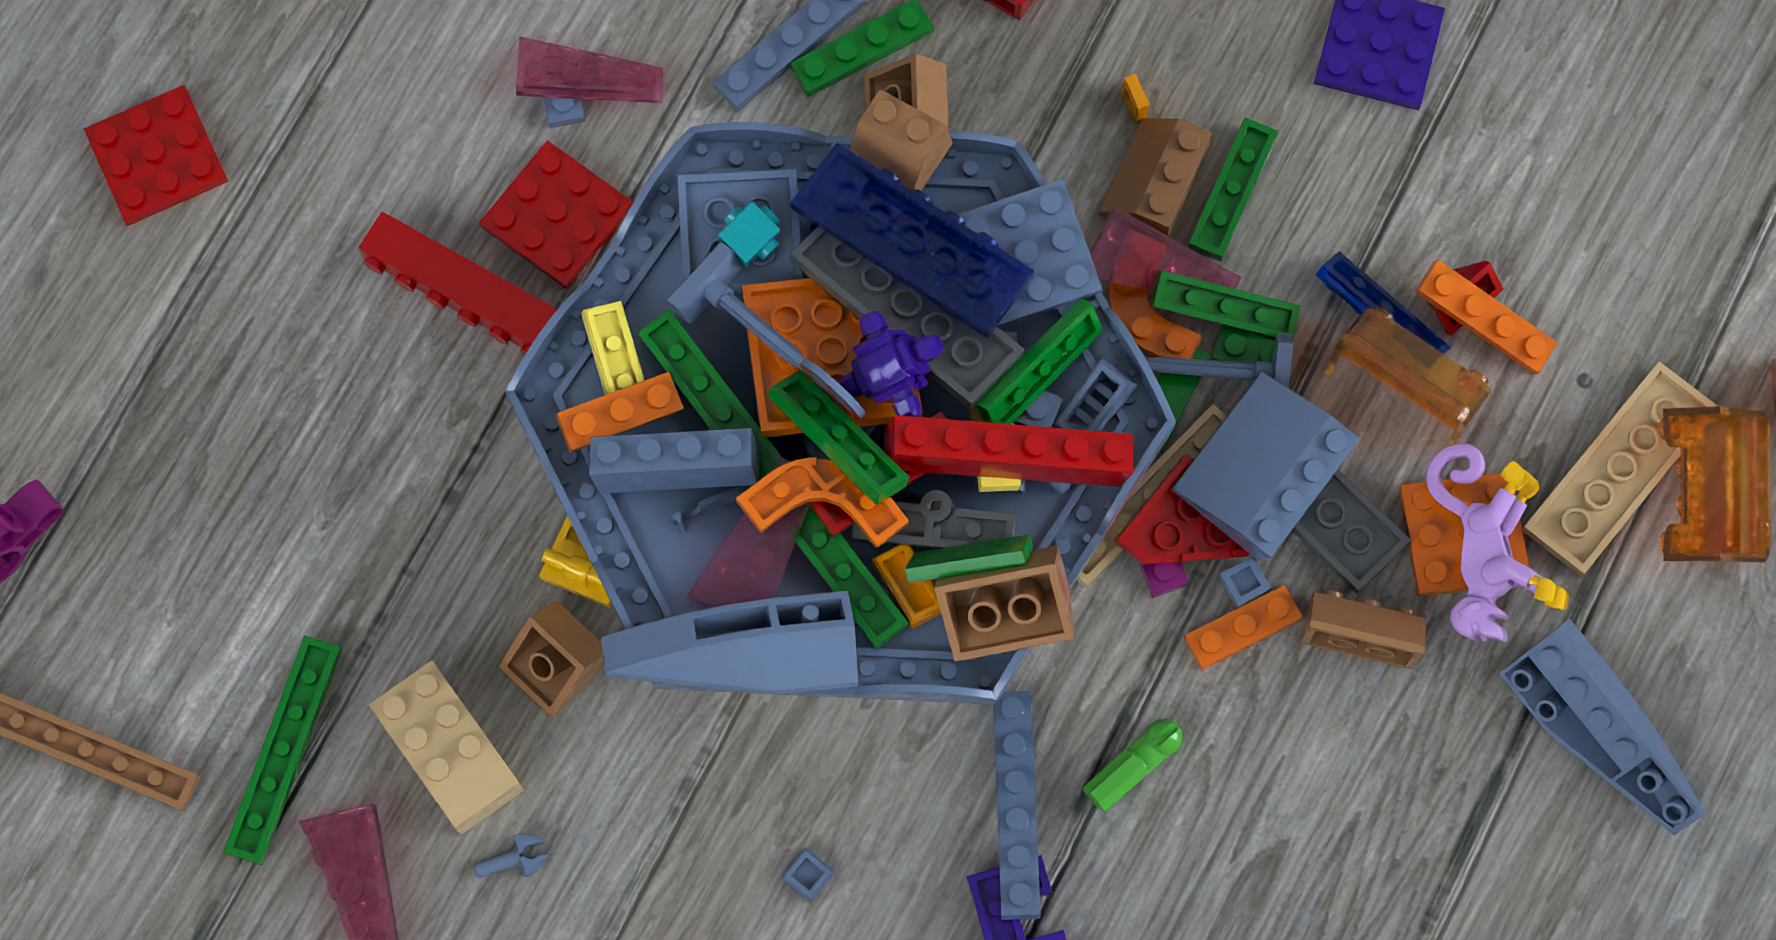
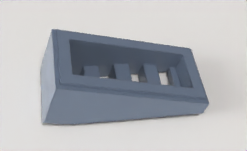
(1106, 412)

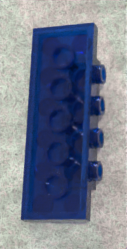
(913, 239)

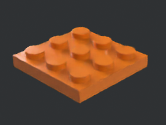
(1439, 533)

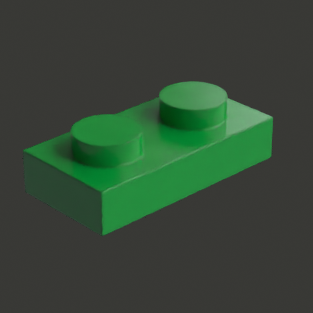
(1242, 346)

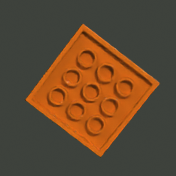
(820, 331)

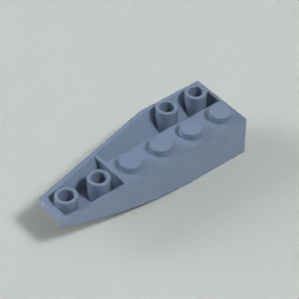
(744, 646)
(1601, 724)

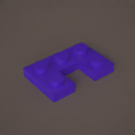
(987, 902)

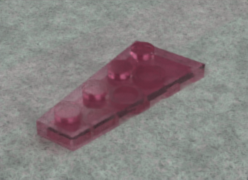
(579, 74)
(1134, 252)
(748, 561)
(355, 867)

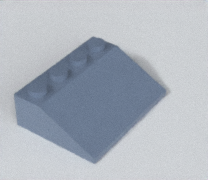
(1265, 465)

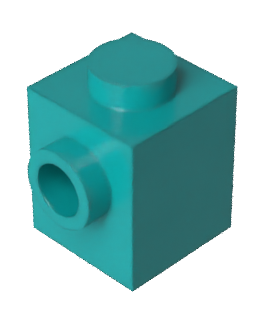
(751, 232)

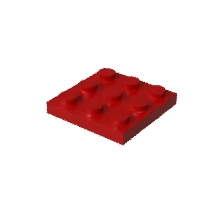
(155, 155)
(556, 214)

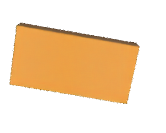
(916, 599)

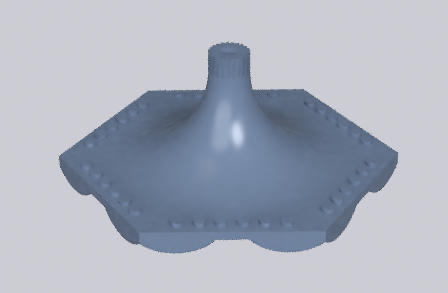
(660, 541)

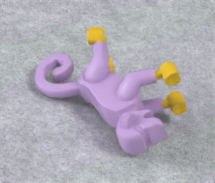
(1486, 551)

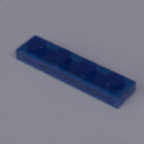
(1363, 292)

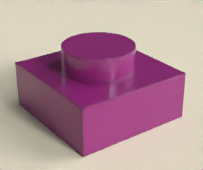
(1164, 577)

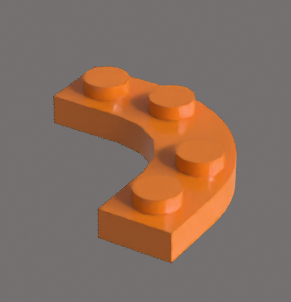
(1150, 330)
(816, 481)

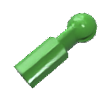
(1134, 763)

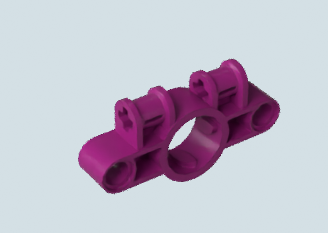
(23, 522)

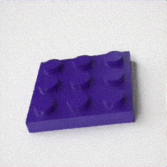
(1380, 49)

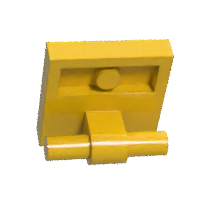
(570, 567)

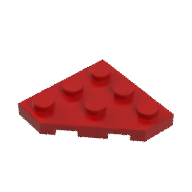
(1172, 530)

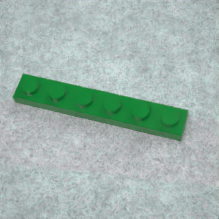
(283, 750)

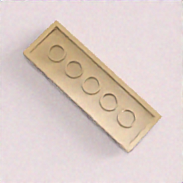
(1613, 473)

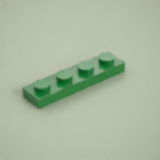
(861, 47)
(1232, 189)
(1223, 305)
(1041, 364)
(838, 437)

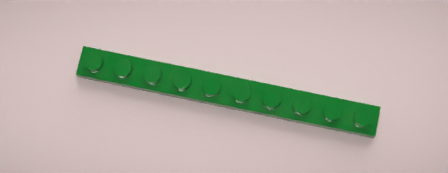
(723, 411)

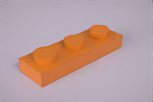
(619, 411)
(1243, 627)

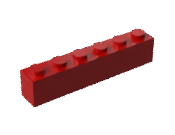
(454, 282)
(1009, 451)

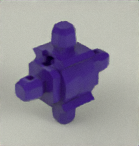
(891, 365)

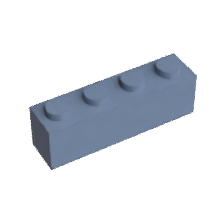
(674, 460)

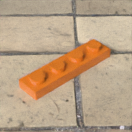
(1486, 317)

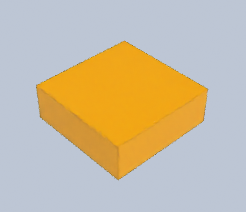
(1135, 98)

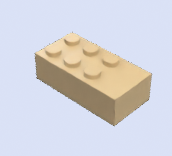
(446, 747)

